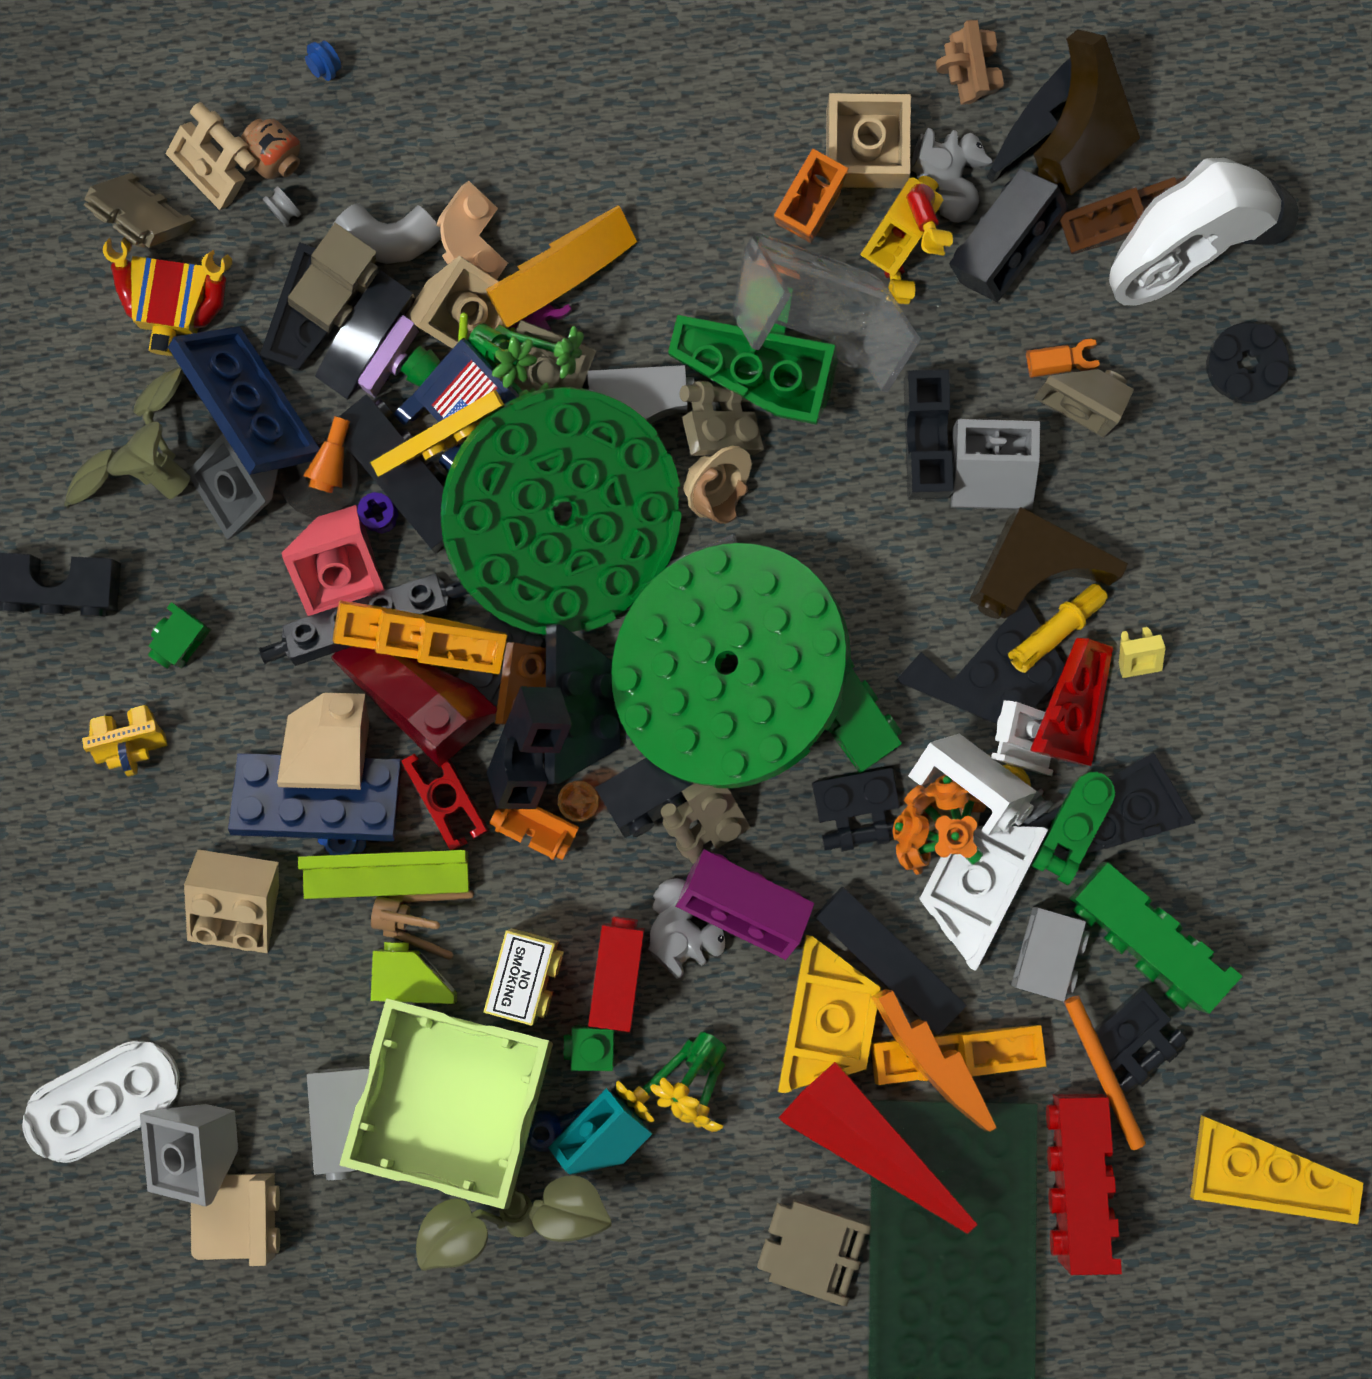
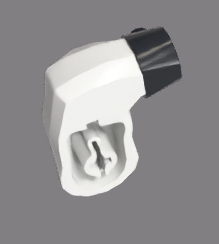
(1195, 224)

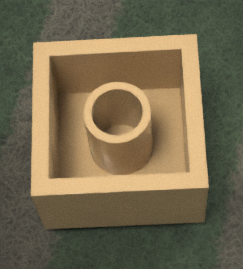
(870, 138)

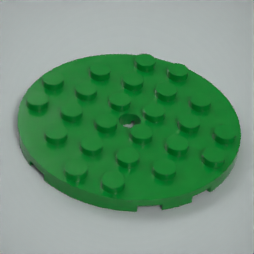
(549, 452)
(787, 674)

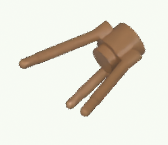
(392, 914)

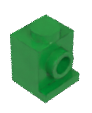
(176, 637)

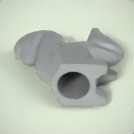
(945, 165)
(675, 936)

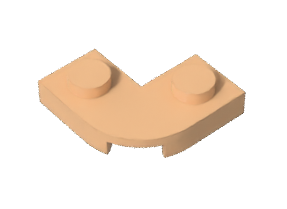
(461, 226)

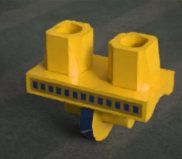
(127, 744)

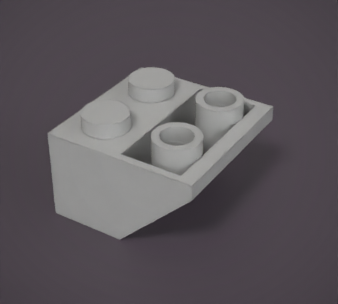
(995, 463)

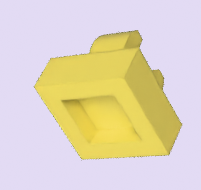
(1141, 655)

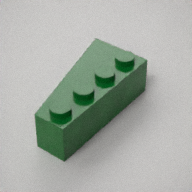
(1153, 940)

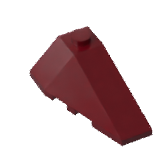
(421, 699)

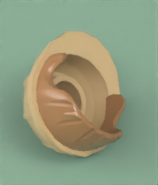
(718, 483)

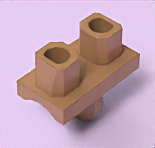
(966, 62)

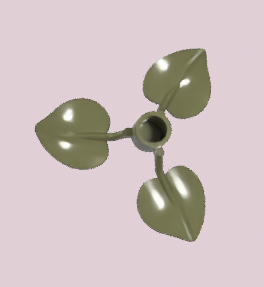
(140, 452)
(456, 1236)

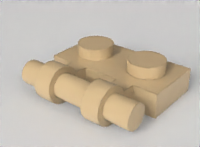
(203, 163)

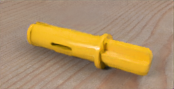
(1070, 617)

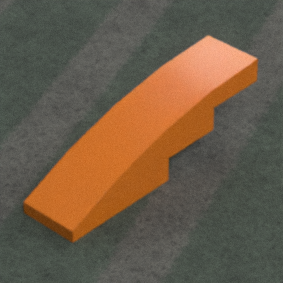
(943, 1070)

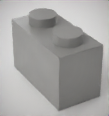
(1050, 954)

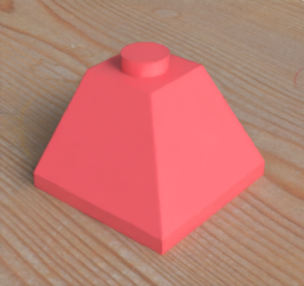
(333, 562)

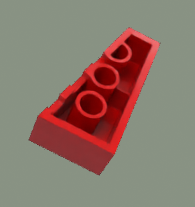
(1082, 1184)

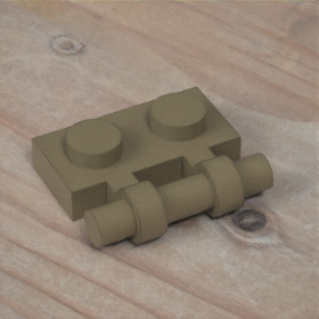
(713, 430)
(718, 818)

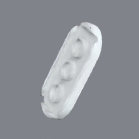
(100, 1101)

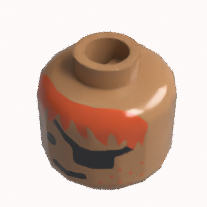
(272, 147)

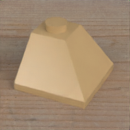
(448, 294)
(326, 743)

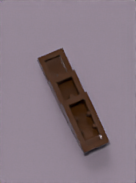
(1110, 218)

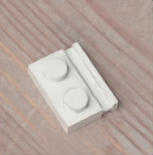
(1016, 734)

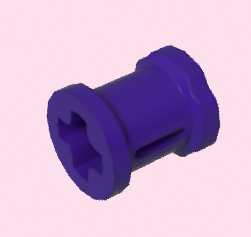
(365, 511)

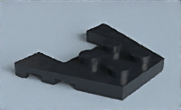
(990, 674)

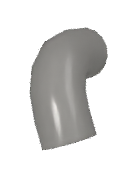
(392, 241)

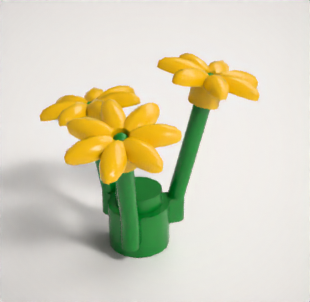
(702, 1057)

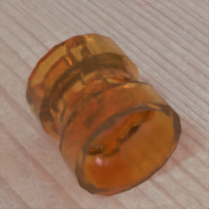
(573, 802)

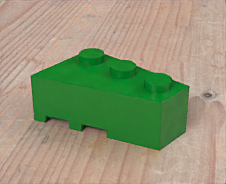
(861, 726)

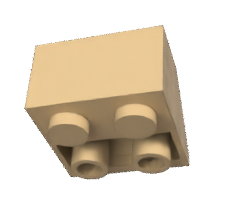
(231, 900)

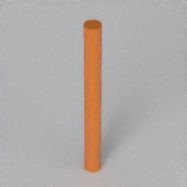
(1105, 1072)

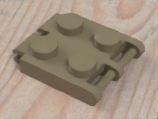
(139, 213)
(812, 1250)

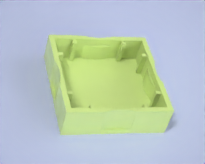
(447, 1104)

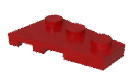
(1076, 705)

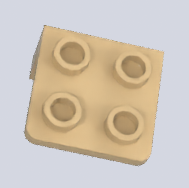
(238, 1221)

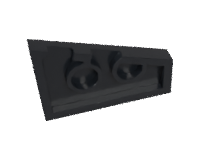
(292, 335)

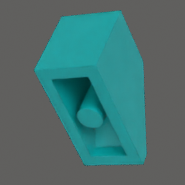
(600, 1136)

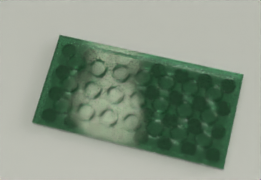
(949, 1297)

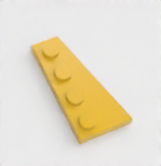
(1261, 1176)

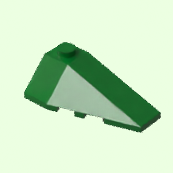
(783, 377)

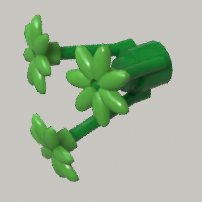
(495, 349)

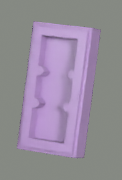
(389, 356)

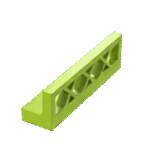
(385, 874)

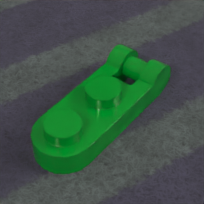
(1075, 825)

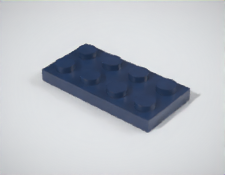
(244, 399)
(320, 813)

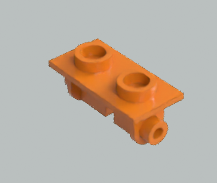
(548, 832)

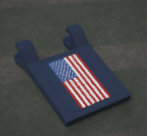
(452, 386)

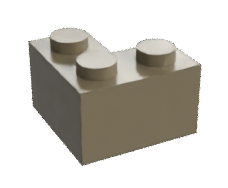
(336, 274)

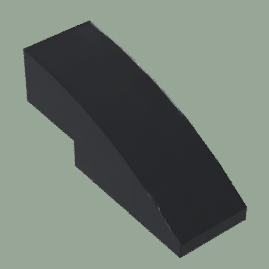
(364, 333)

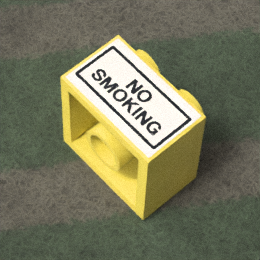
(522, 977)

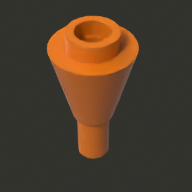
(327, 465)

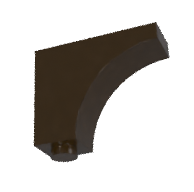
(1094, 121)
(1034, 553)

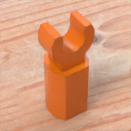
(1060, 359)

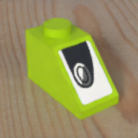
(407, 977)

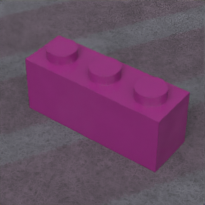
(745, 904)

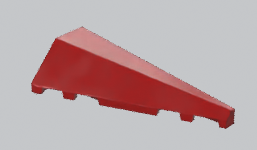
(849, 1125)

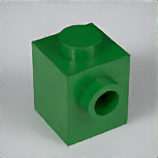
(590, 1048)

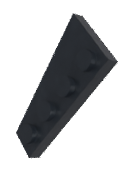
(1141, 807)

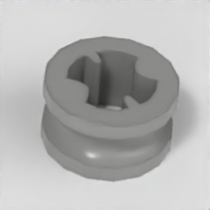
(281, 206)

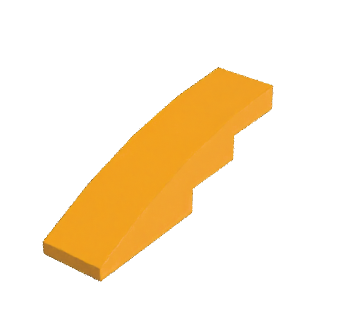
(562, 266)
(419, 637)
(982, 1050)

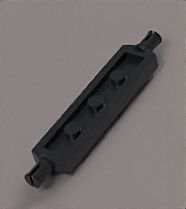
(313, 635)

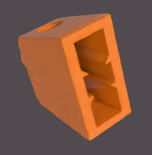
(808, 198)

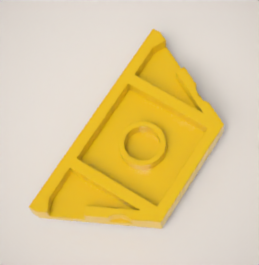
(440, 436)
(828, 1019)

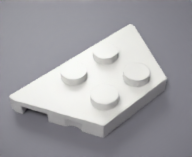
(974, 898)

